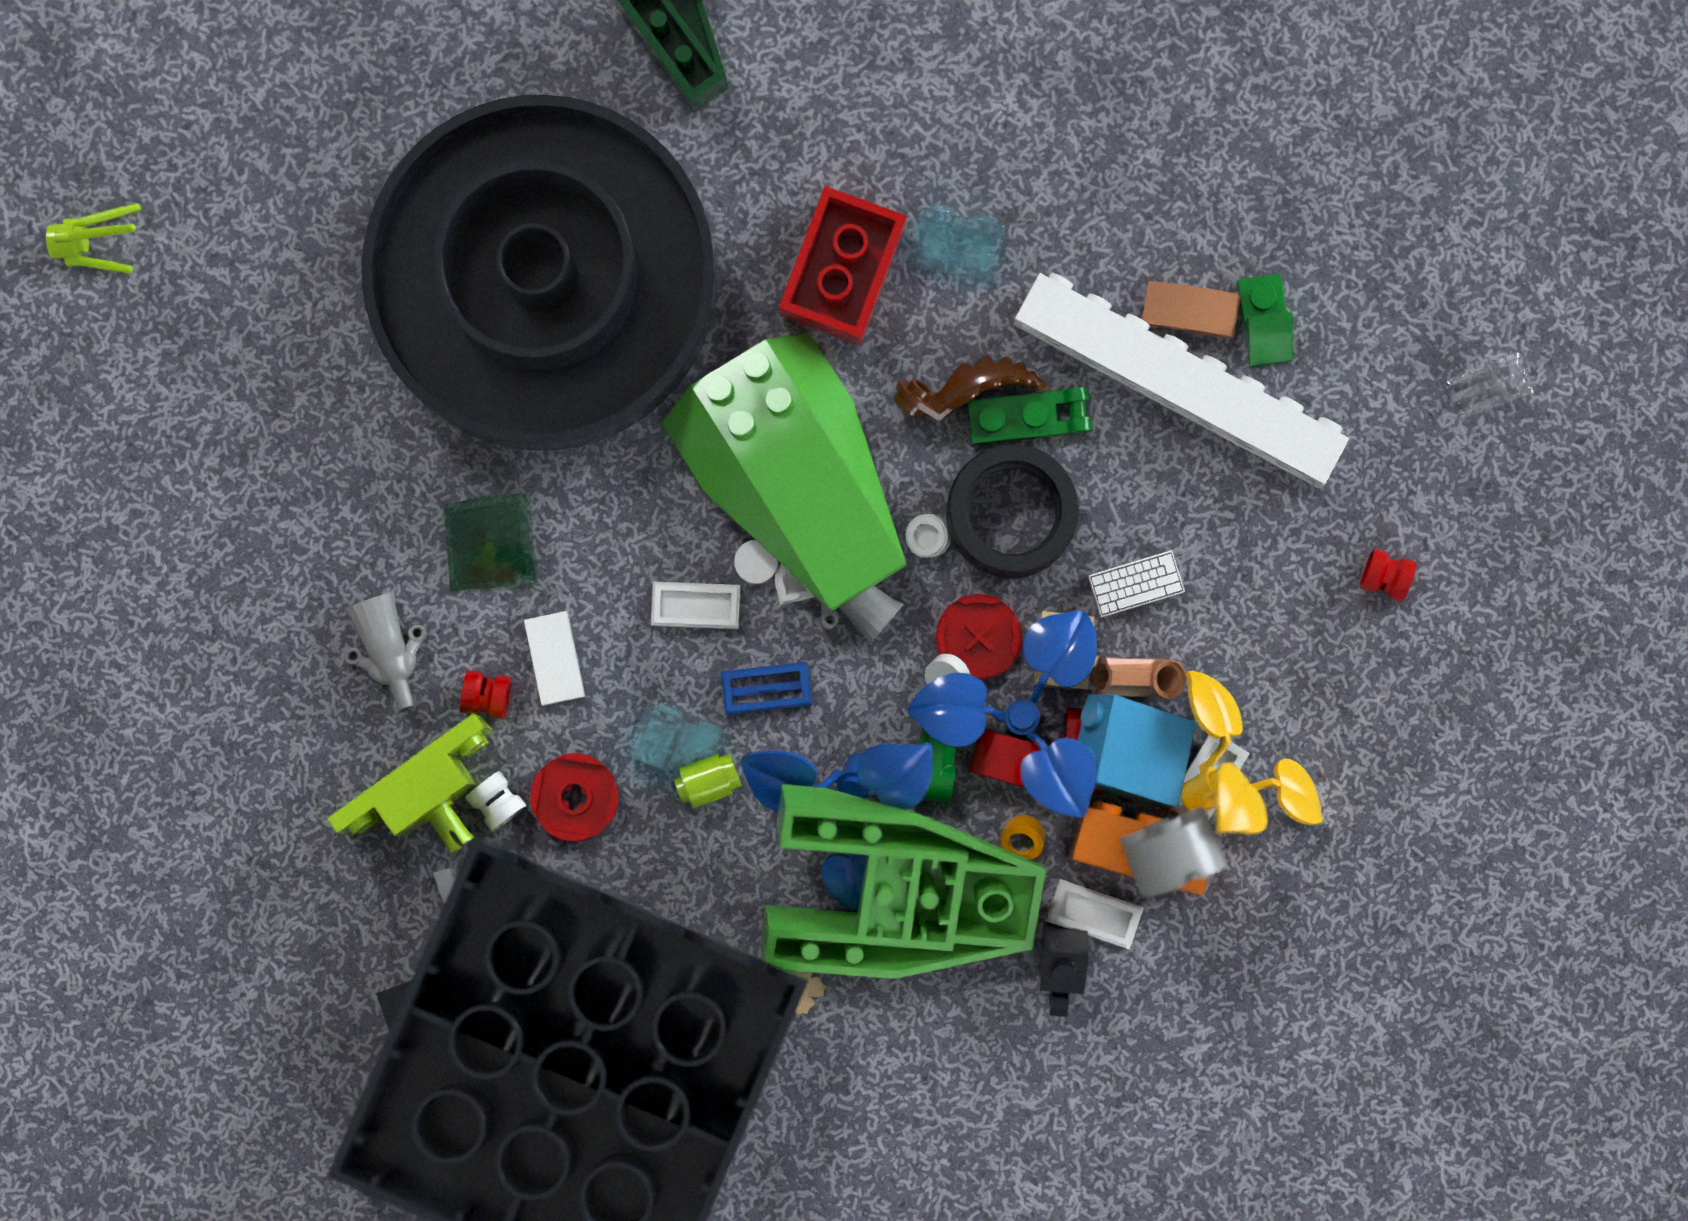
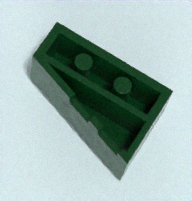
(681, 44)

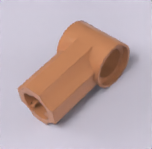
(1138, 677)

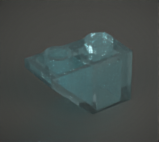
(671, 742)

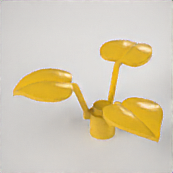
(1236, 800)

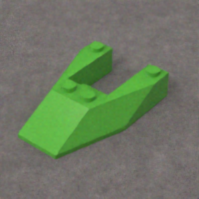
(925, 893)

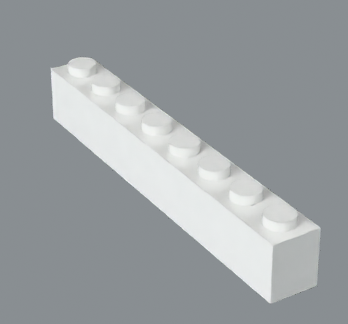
(1181, 380)

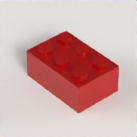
(842, 265)

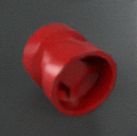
(1388, 575)
(485, 694)

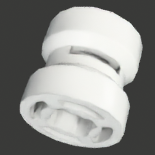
(500, 810)

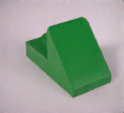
(1265, 320)

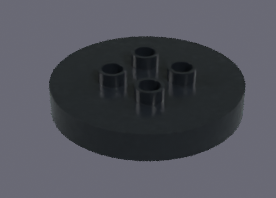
(539, 272)

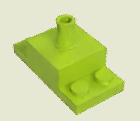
(421, 789)

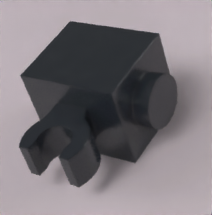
(1063, 966)

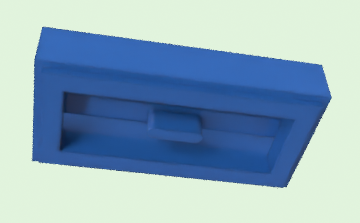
(729, 692)

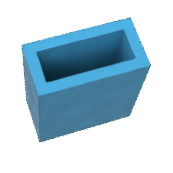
(1137, 749)

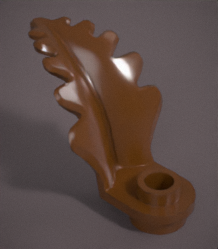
(963, 387)

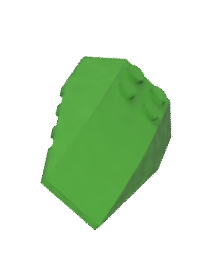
(791, 465)

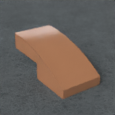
(1191, 309)

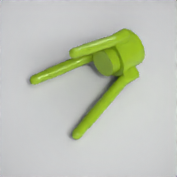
(72, 238)

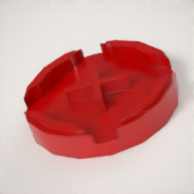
(981, 634)

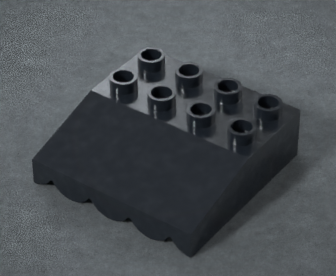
(564, 1058)

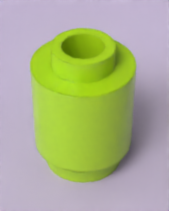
(707, 780)

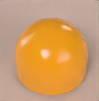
(1026, 825)

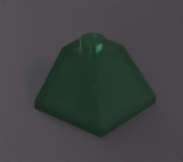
(490, 542)

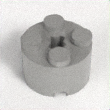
(1173, 852)

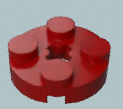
(560, 776)

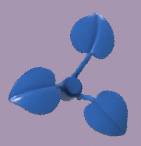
(954, 712)
(891, 771)

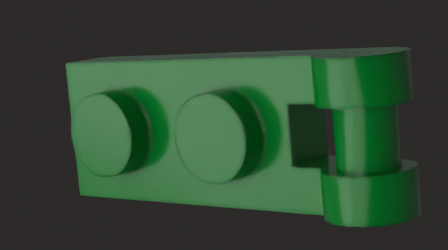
(1028, 416)

